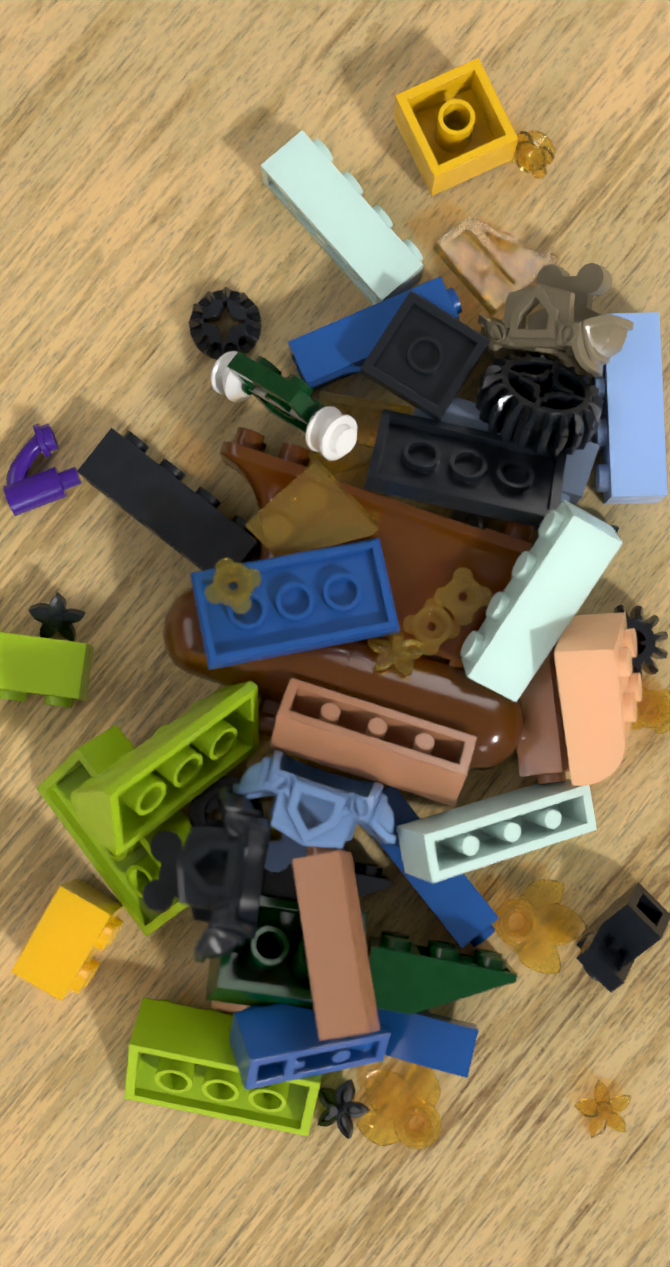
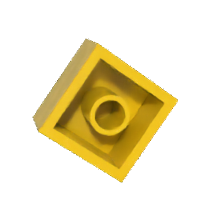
(455, 126)
(67, 940)

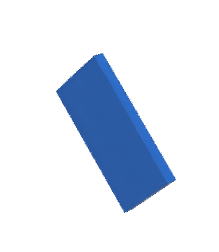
(301, 605)

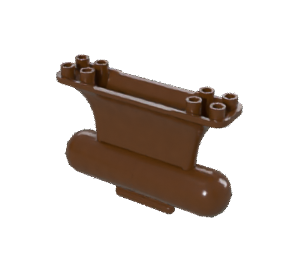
(419, 558)

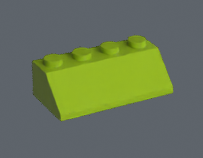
(170, 768)
(134, 867)
(187, 1064)

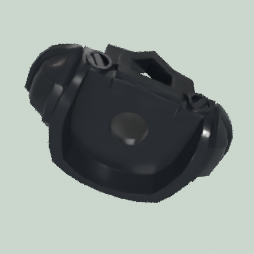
(215, 874)

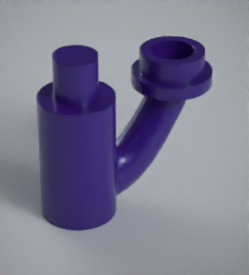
(42, 488)

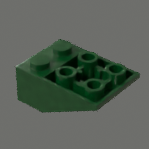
(420, 977)

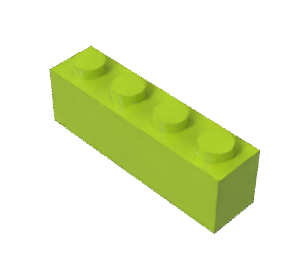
(44, 668)

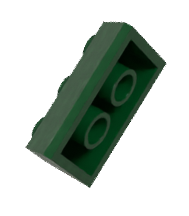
(270, 966)

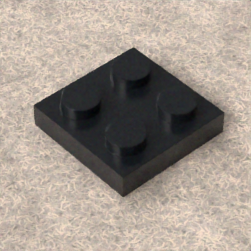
(425, 356)

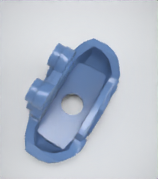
(314, 807)

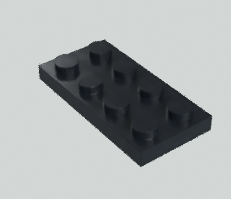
(463, 469)

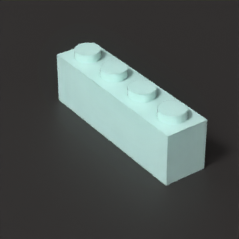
(341, 219)
(539, 600)
(495, 829)

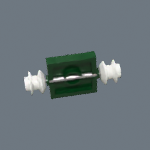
(287, 399)

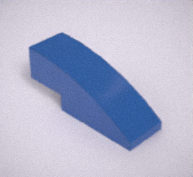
(430, 1040)

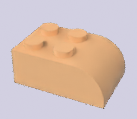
(597, 693)

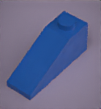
(284, 1045)

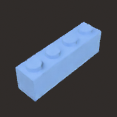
(633, 418)

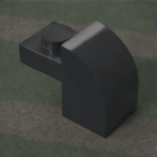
(621, 936)

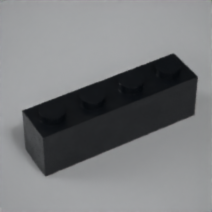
(165, 504)

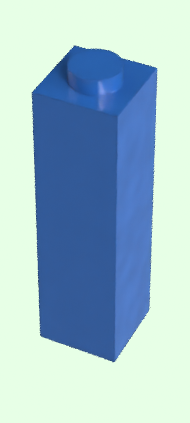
(345, 344)
(451, 899)

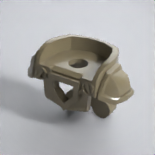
(565, 327)

